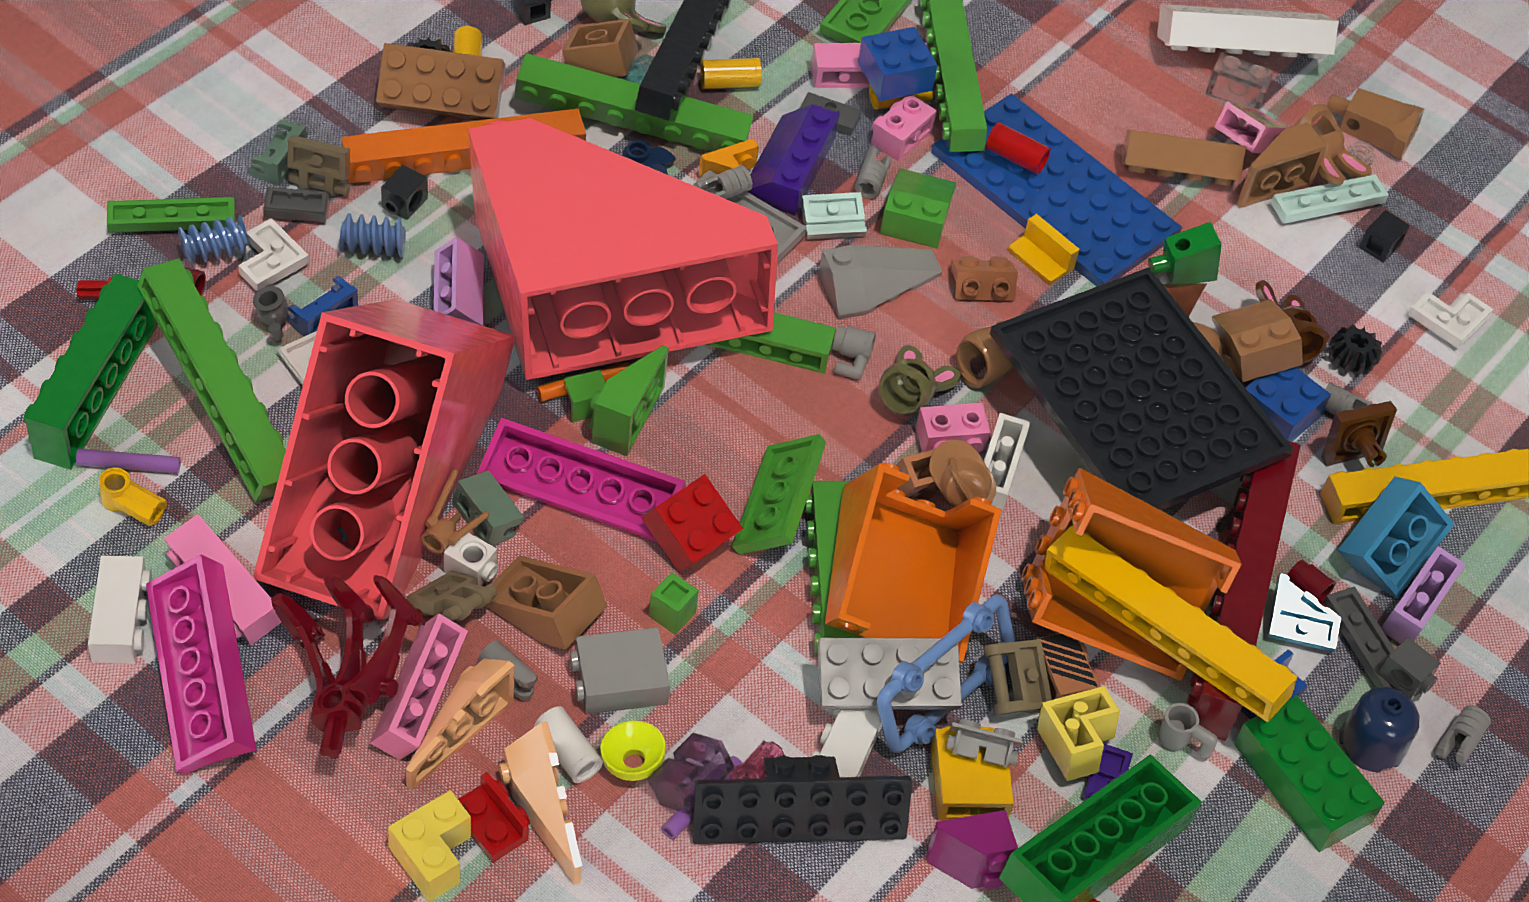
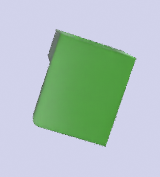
(581, 391)
(673, 603)

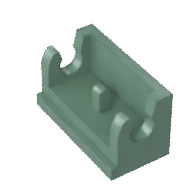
(273, 163)
(484, 494)

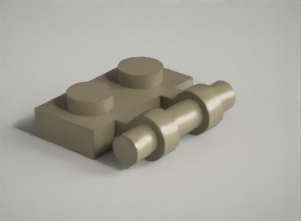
(322, 159)
(453, 596)

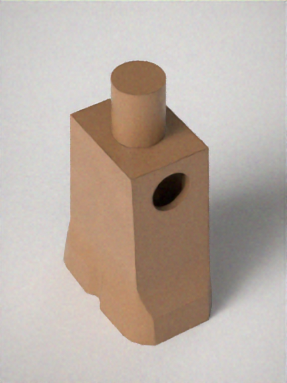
(1378, 120)

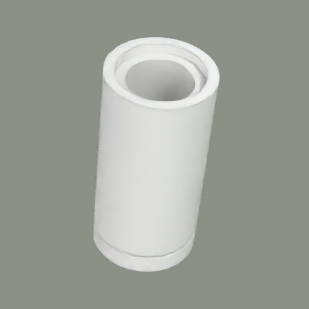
(571, 745)

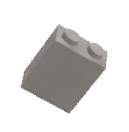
(620, 670)

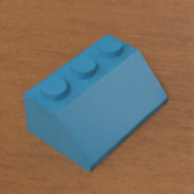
(1396, 535)

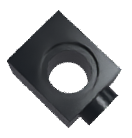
(404, 192)
(1384, 236)

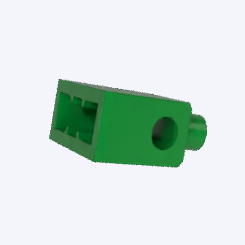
(1189, 256)

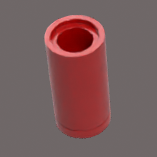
(1018, 148)

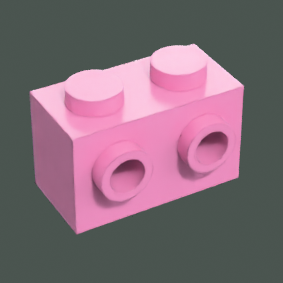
(903, 127)
(953, 422)

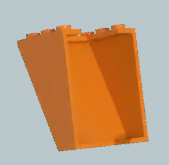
(1143, 537)
(904, 562)

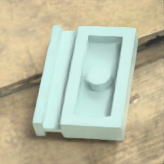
(833, 215)

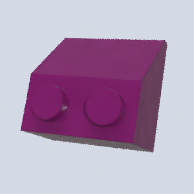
(973, 848)

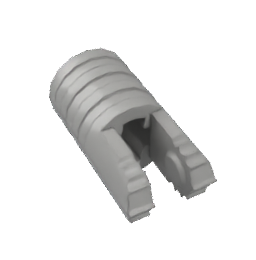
(872, 174)
(728, 183)
(1343, 400)
(523, 676)
(1465, 734)

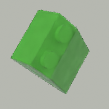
(917, 208)
(627, 402)

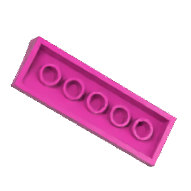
(576, 477)
(200, 665)

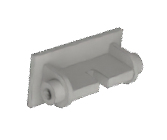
(997, 743)

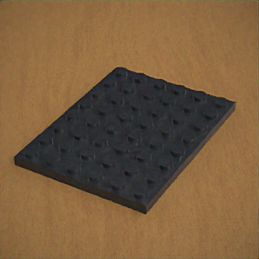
(1140, 391)

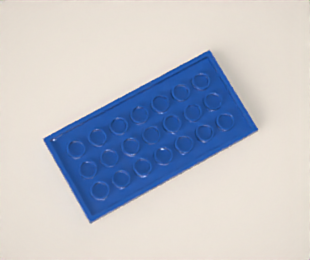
(1072, 193)

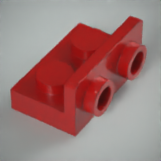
(495, 820)

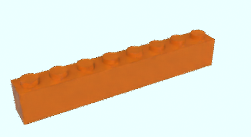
(433, 147)

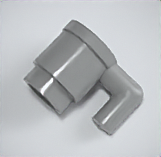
(854, 344)
(1182, 724)

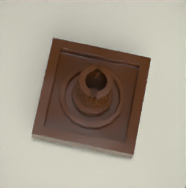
(1359, 434)

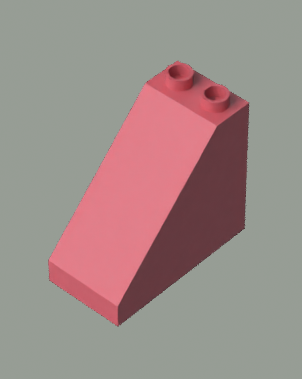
(611, 254)
(374, 438)

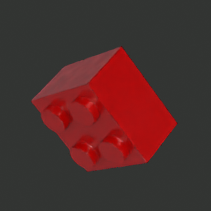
(692, 523)

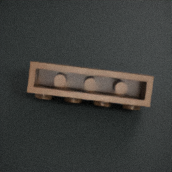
(1183, 155)

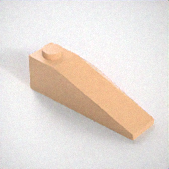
(473, 703)
(532, 780)

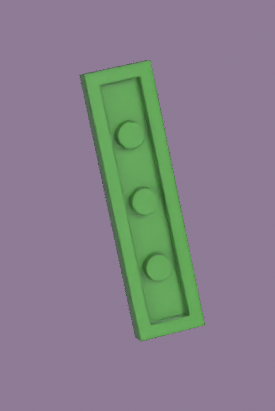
(167, 213)

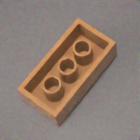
(440, 82)

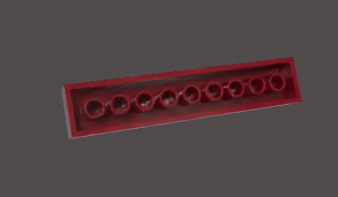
(1255, 538)

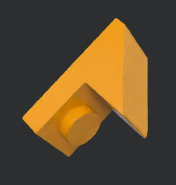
(724, 159)

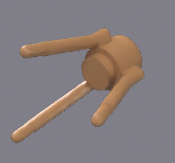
(442, 532)

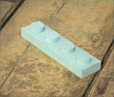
(1329, 199)

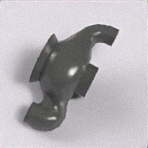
(271, 309)

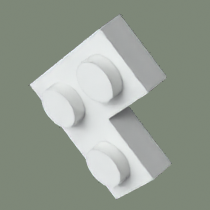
(276, 258)
(1451, 323)

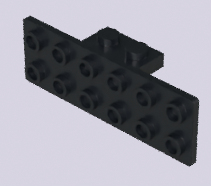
(801, 803)

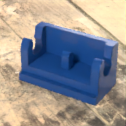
(339, 297)

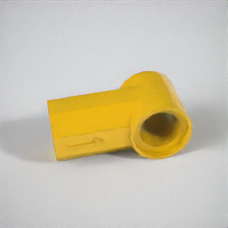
(130, 497)

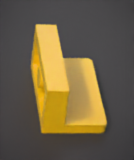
(1045, 250)

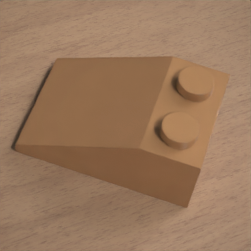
(1284, 165)
(1259, 339)
(547, 600)

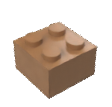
(602, 47)

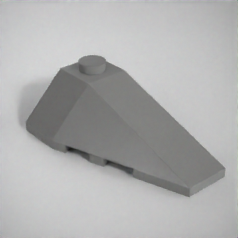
(866, 276)

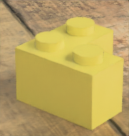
(1076, 728)
(425, 842)

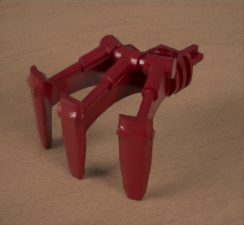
(342, 700)

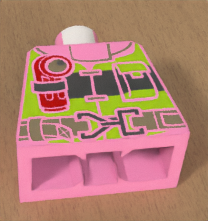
(1258, 131)

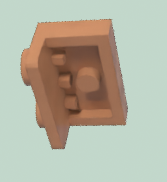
(984, 279)

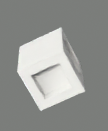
(469, 549)

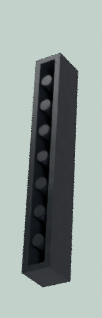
(679, 57)

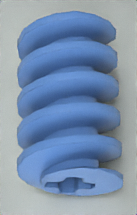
(372, 235)
(213, 240)

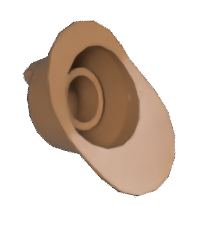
(961, 473)

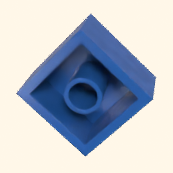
(897, 63)
(1290, 400)

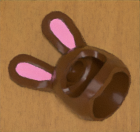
(1313, 335)

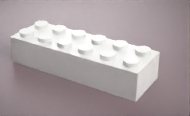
(1248, 30)

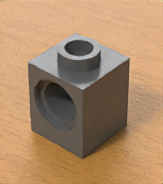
(1410, 669)

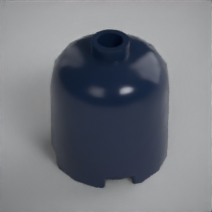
(1380, 729)

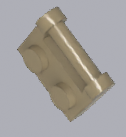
(1027, 676)

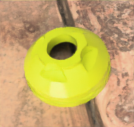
(633, 739)

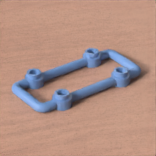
(910, 677)

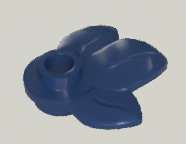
(654, 157)

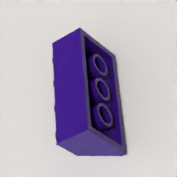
(794, 157)

